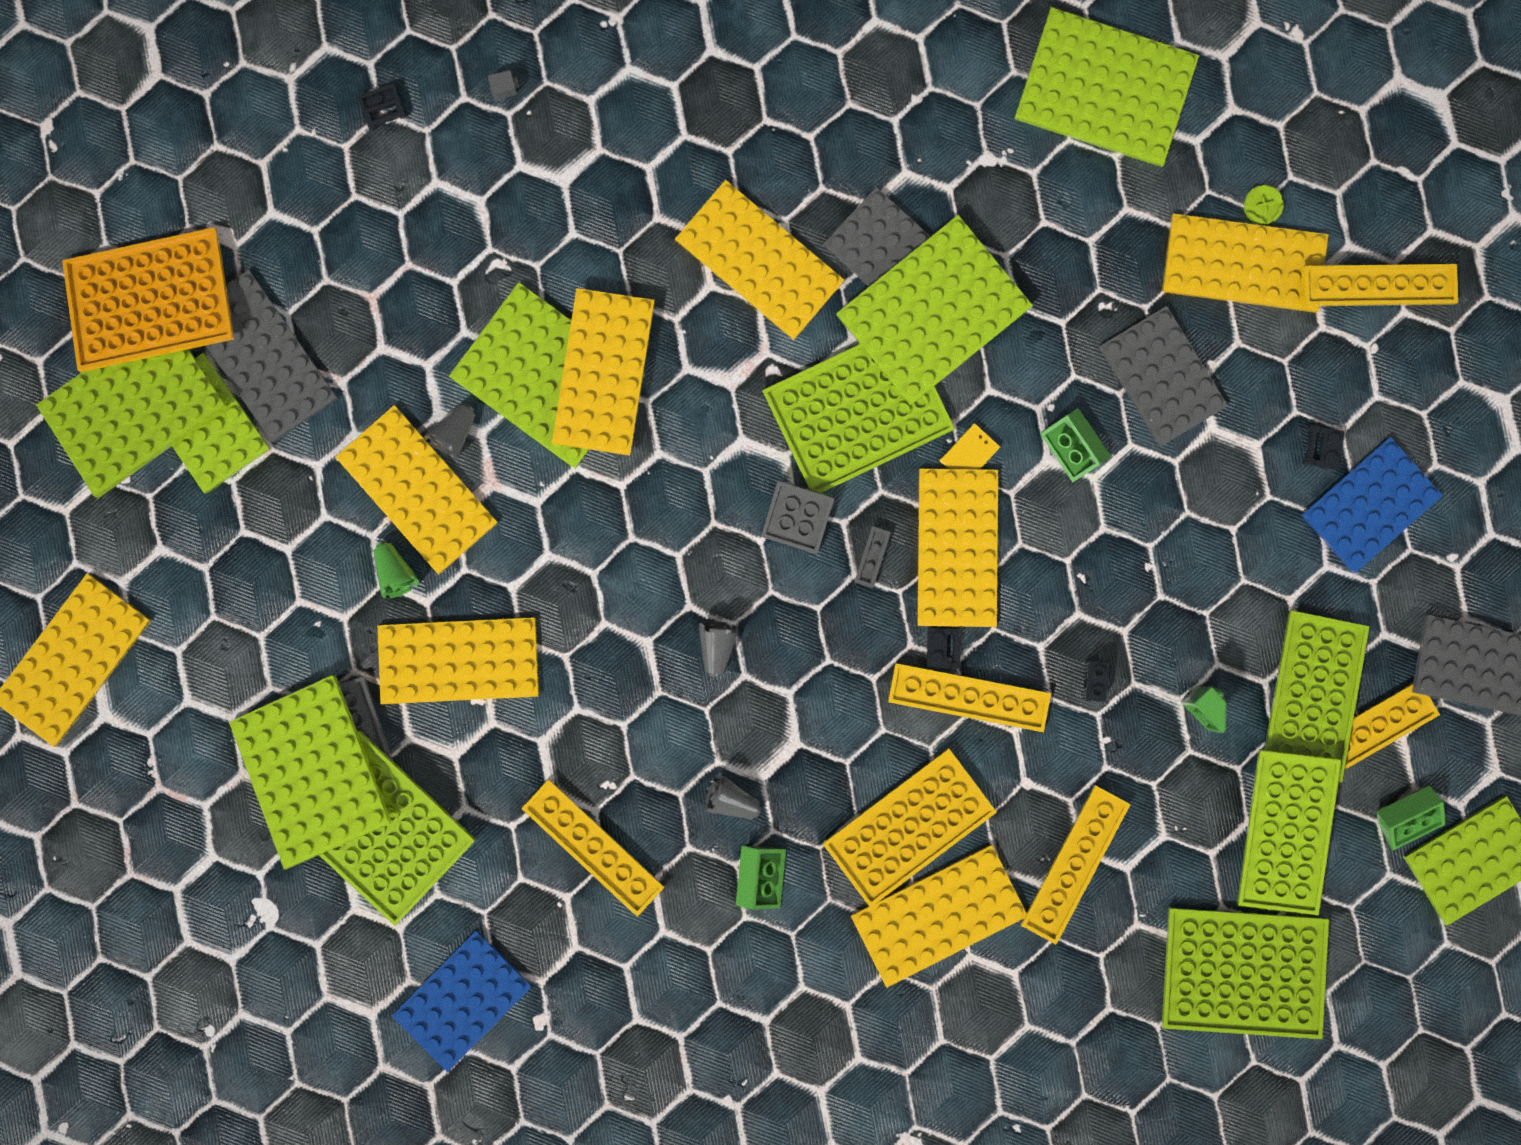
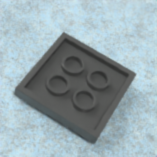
(797, 517)

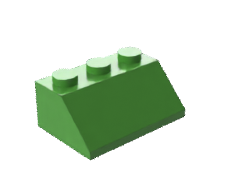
(1075, 445)
(1207, 707)
(1411, 817)
(760, 877)

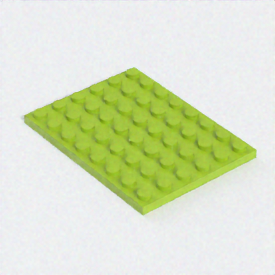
(1106, 87)
(934, 310)
(520, 367)
(129, 414)
(850, 418)
(310, 772)
(409, 855)
(1245, 973)

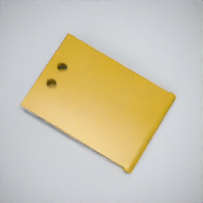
(970, 450)

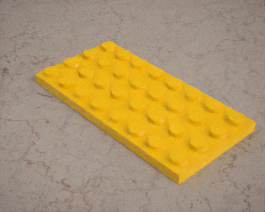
(759, 260)
(1240, 261)
(603, 372)
(416, 489)
(957, 547)
(72, 660)
(458, 660)
(909, 827)
(939, 915)

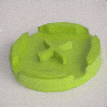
(1263, 204)

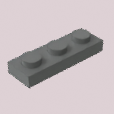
(872, 557)

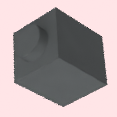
(503, 84)

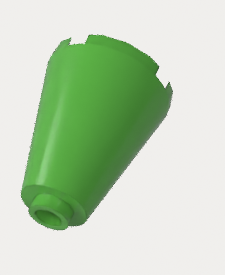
(393, 572)

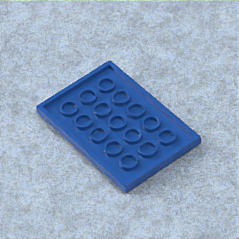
(1371, 505)
(462, 1000)

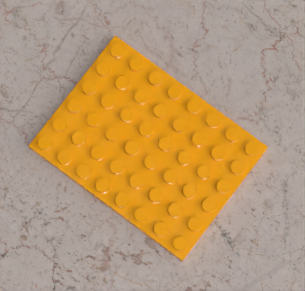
(147, 299)

